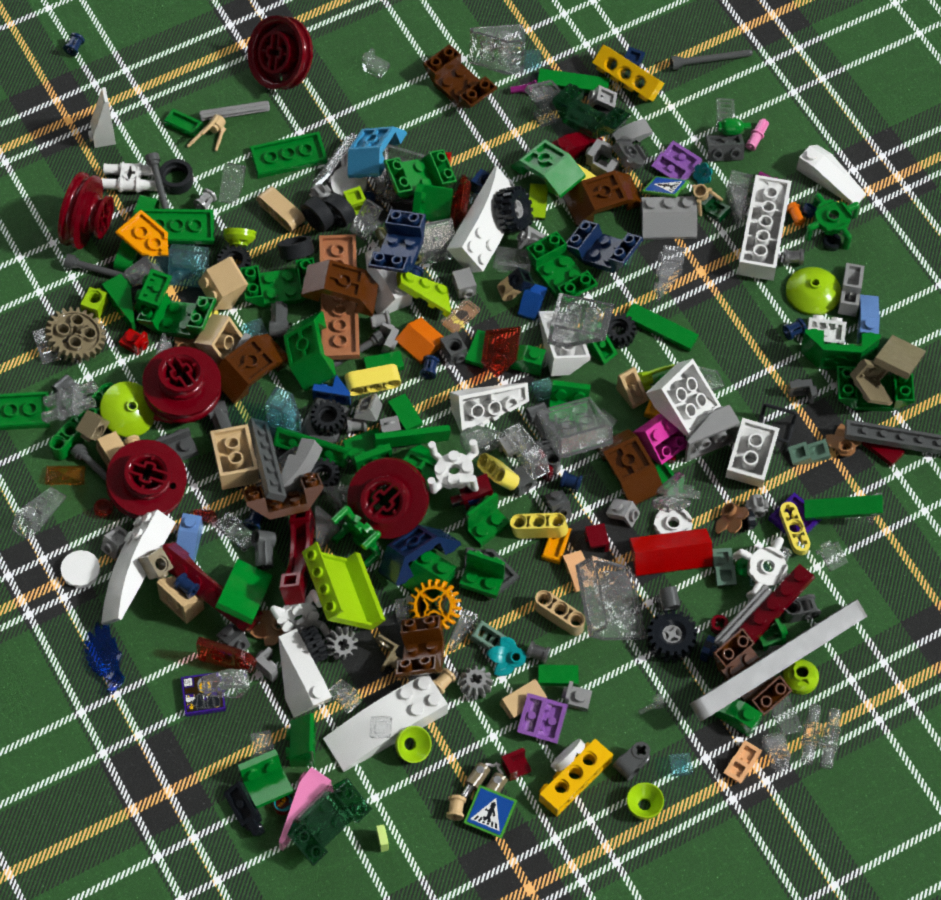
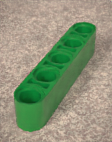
(126, 254)
(64, 438)

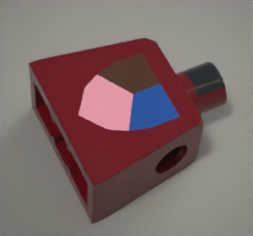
(470, 498)

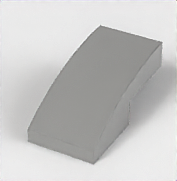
(636, 130)

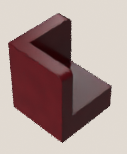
(597, 536)
(515, 764)

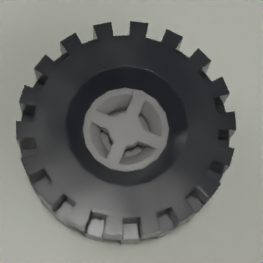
(513, 209)
(670, 627)

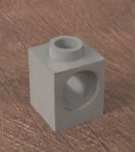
(464, 283)

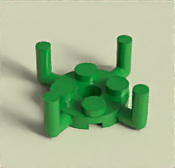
(829, 225)
(363, 534)

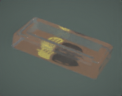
(460, 316)

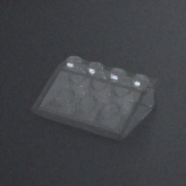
(610, 600)

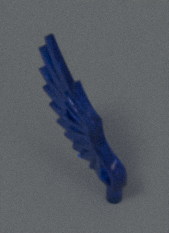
(105, 656)

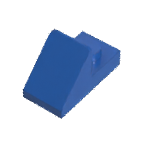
(532, 302)
(337, 392)

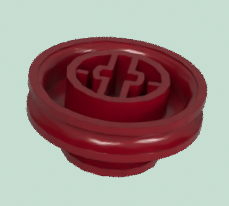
(280, 48)
(84, 211)
(181, 384)
(138, 496)
(411, 496)

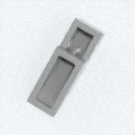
(851, 289)
(300, 463)

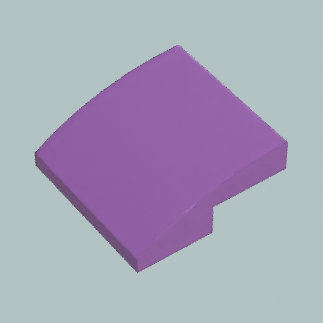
(676, 162)
(542, 718)

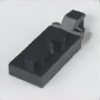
(244, 808)

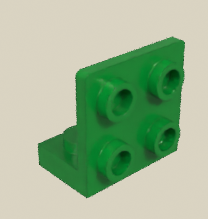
(433, 201)
(153, 290)
(566, 392)
(362, 449)
(485, 520)
(483, 574)
(265, 779)

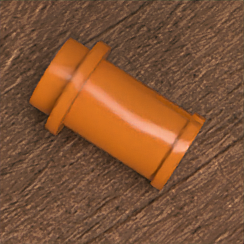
(794, 210)

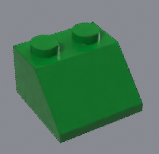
(430, 567)
(302, 741)

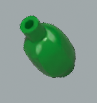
(733, 126)

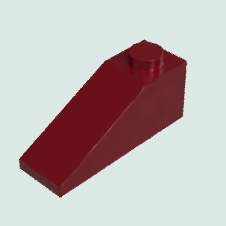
(575, 143)

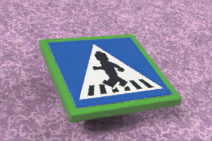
(665, 187)
(490, 811)

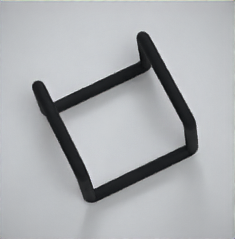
(786, 441)

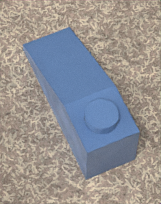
(868, 315)
(190, 533)

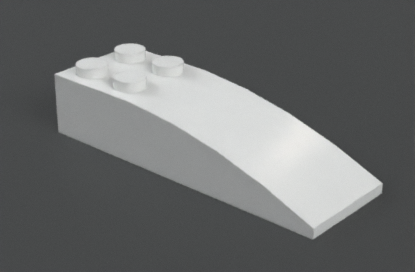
(764, 228)
(479, 231)
(127, 575)
(410, 705)

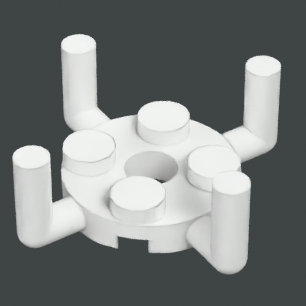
(453, 460)
(755, 565)
(286, 615)

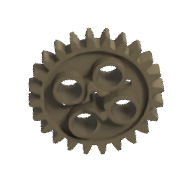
(75, 334)

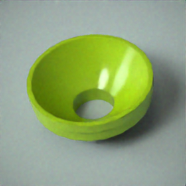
(239, 236)
(799, 684)
(421, 747)
(646, 792)

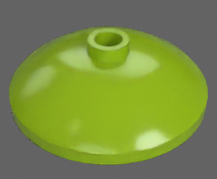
(811, 298)
(116, 410)

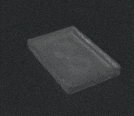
(335, 158)

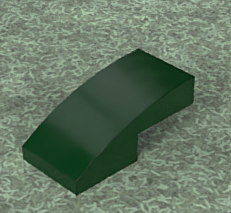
(715, 209)

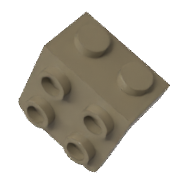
(867, 379)

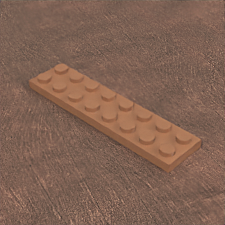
(341, 336)

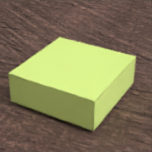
(382, 838)

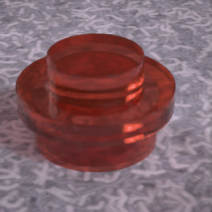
(103, 507)

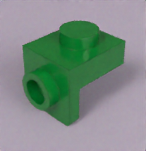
(774, 635)

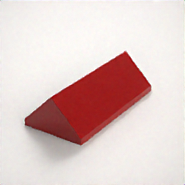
(671, 552)

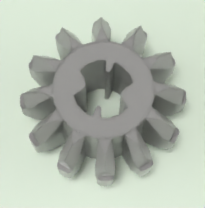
(341, 634)
(478, 676)

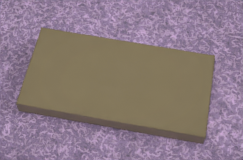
(899, 357)

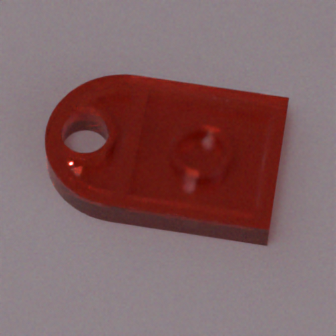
(224, 655)

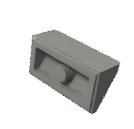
(368, 408)

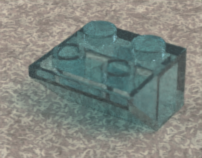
(187, 264)
(283, 410)

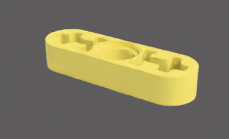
(793, 536)

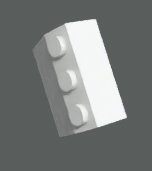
(684, 397)

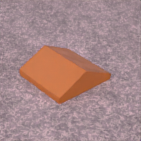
(419, 339)

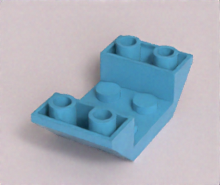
(365, 153)

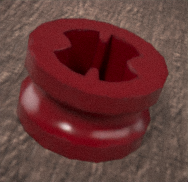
(718, 618)

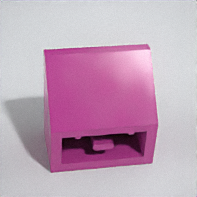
(658, 431)

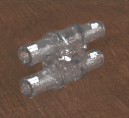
(69, 402)
(812, 740)

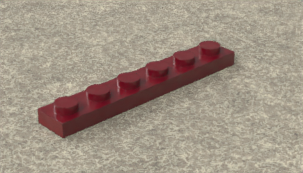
(777, 602)

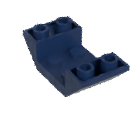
(401, 242)
(599, 249)
(409, 547)

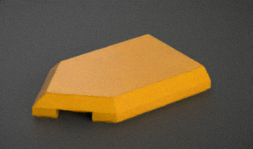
(144, 235)

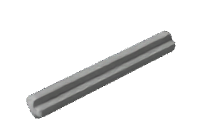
(235, 110)
(743, 615)

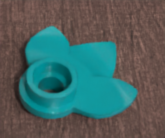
(503, 656)

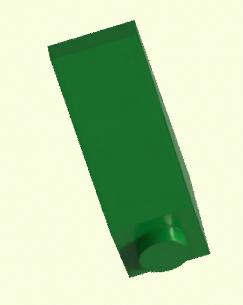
(121, 298)
(530, 360)
(740, 716)

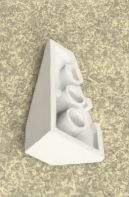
(101, 123)
(828, 172)
(389, 295)
(560, 359)
(487, 403)
(301, 678)

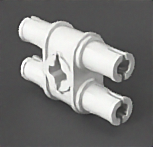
(129, 177)

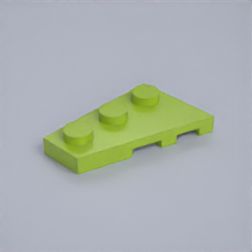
(433, 293)

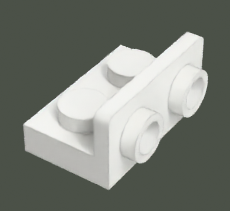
(833, 329)

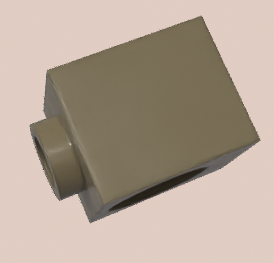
(92, 426)
(148, 564)

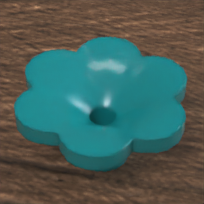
(702, 173)

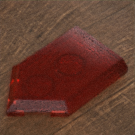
(460, 201)
(500, 349)

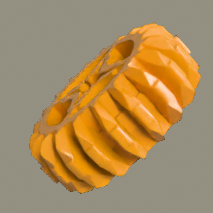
(448, 617)

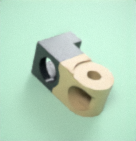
(514, 284)

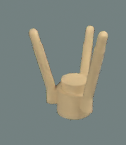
(215, 125)
(701, 193)

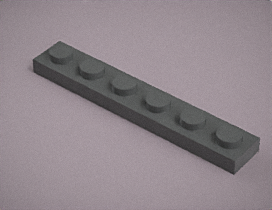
(893, 436)
(266, 460)

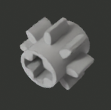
(320, 191)
(757, 505)

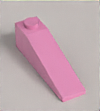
(309, 787)

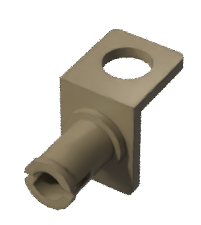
(392, 647)

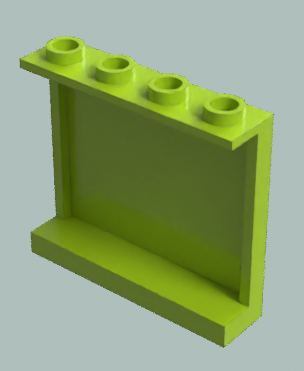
(344, 588)

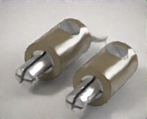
(479, 774)

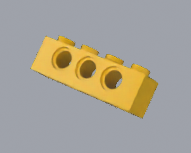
(651, 86)
(556, 801)

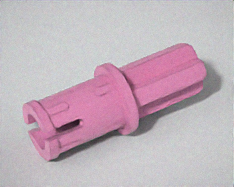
(757, 134)

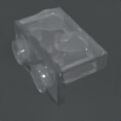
(511, 259)

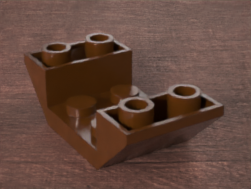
(456, 80)
(601, 194)
(341, 282)
(250, 364)
(631, 467)
(294, 502)
(422, 647)
(736, 656)

